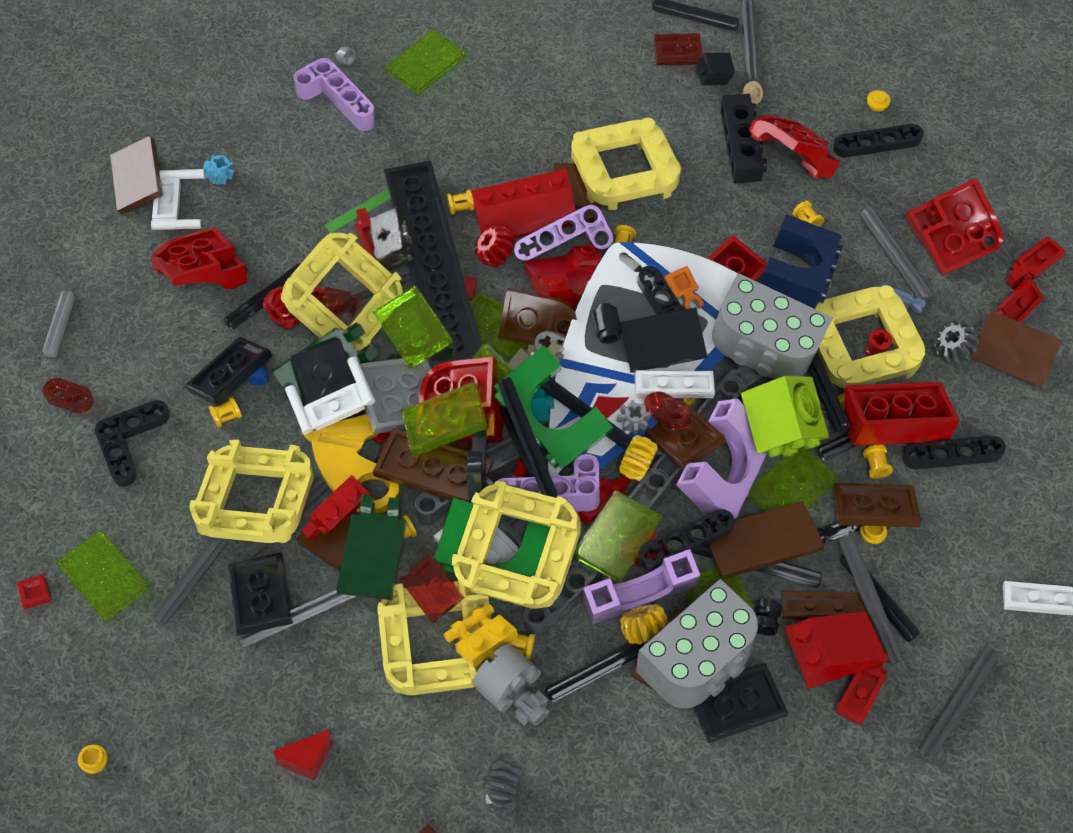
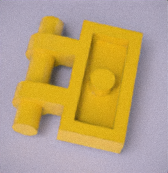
(485, 640)

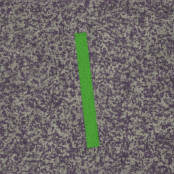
(351, 215)

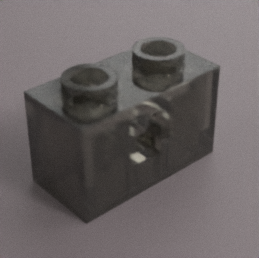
(391, 239)

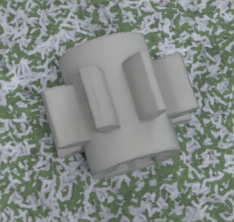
(639, 421)
(531, 708)

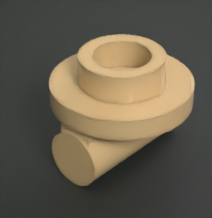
(755, 91)

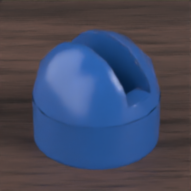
(259, 377)

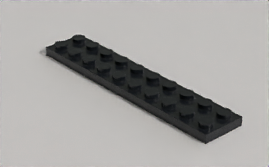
(435, 261)

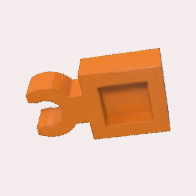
(683, 286)

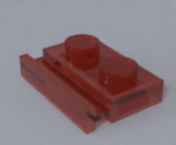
(678, 49)
(340, 301)
(432, 588)

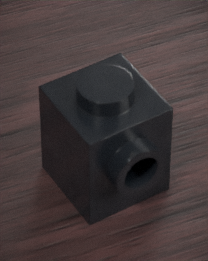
(715, 68)

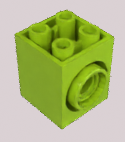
(785, 416)

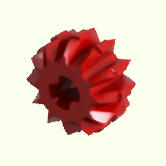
(494, 245)
(278, 311)

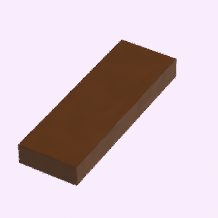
(809, 604)

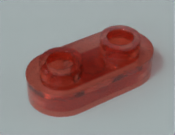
(70, 395)
(670, 412)

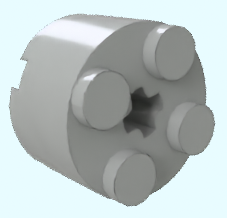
(505, 677)

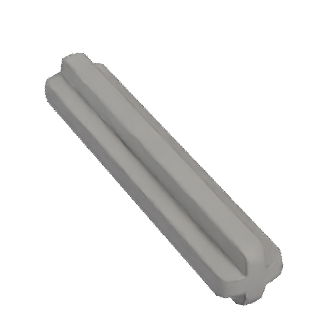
(58, 324)

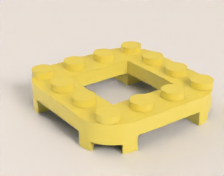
(609, 192)
(346, 251)
(906, 340)
(247, 526)
(479, 534)
(396, 652)

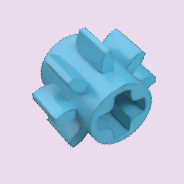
(218, 169)

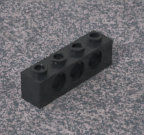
(743, 150)

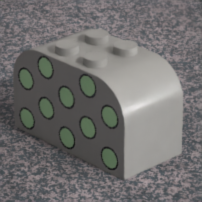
(768, 330)
(700, 648)

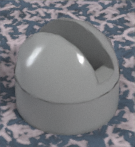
(345, 56)

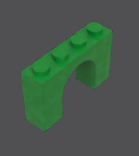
(563, 444)
(523, 562)

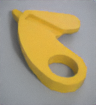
(338, 457)

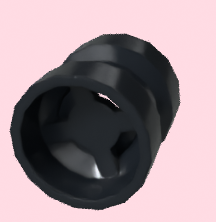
(767, 613)

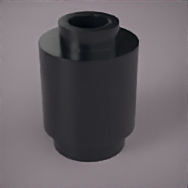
(607, 323)

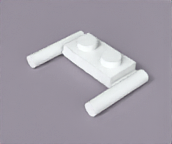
(166, 207)
(335, 405)

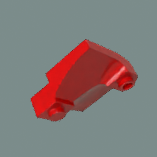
(800, 139)
(956, 227)
(200, 258)
(564, 275)
(458, 373)

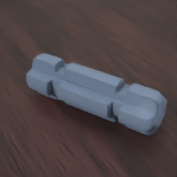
(916, 304)

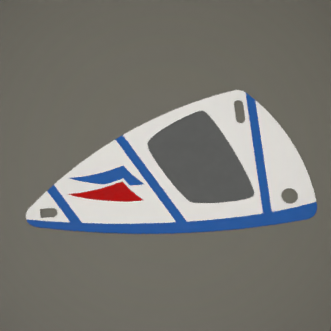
(601, 371)

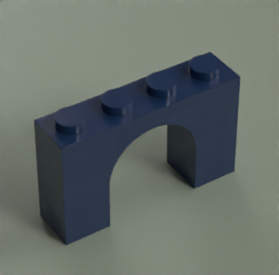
(814, 245)

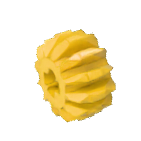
(638, 458)
(643, 623)

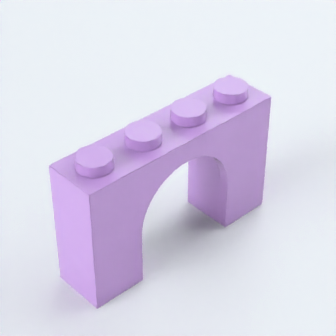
(705, 485)
(609, 600)

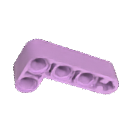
(328, 78)
(558, 236)
(579, 490)

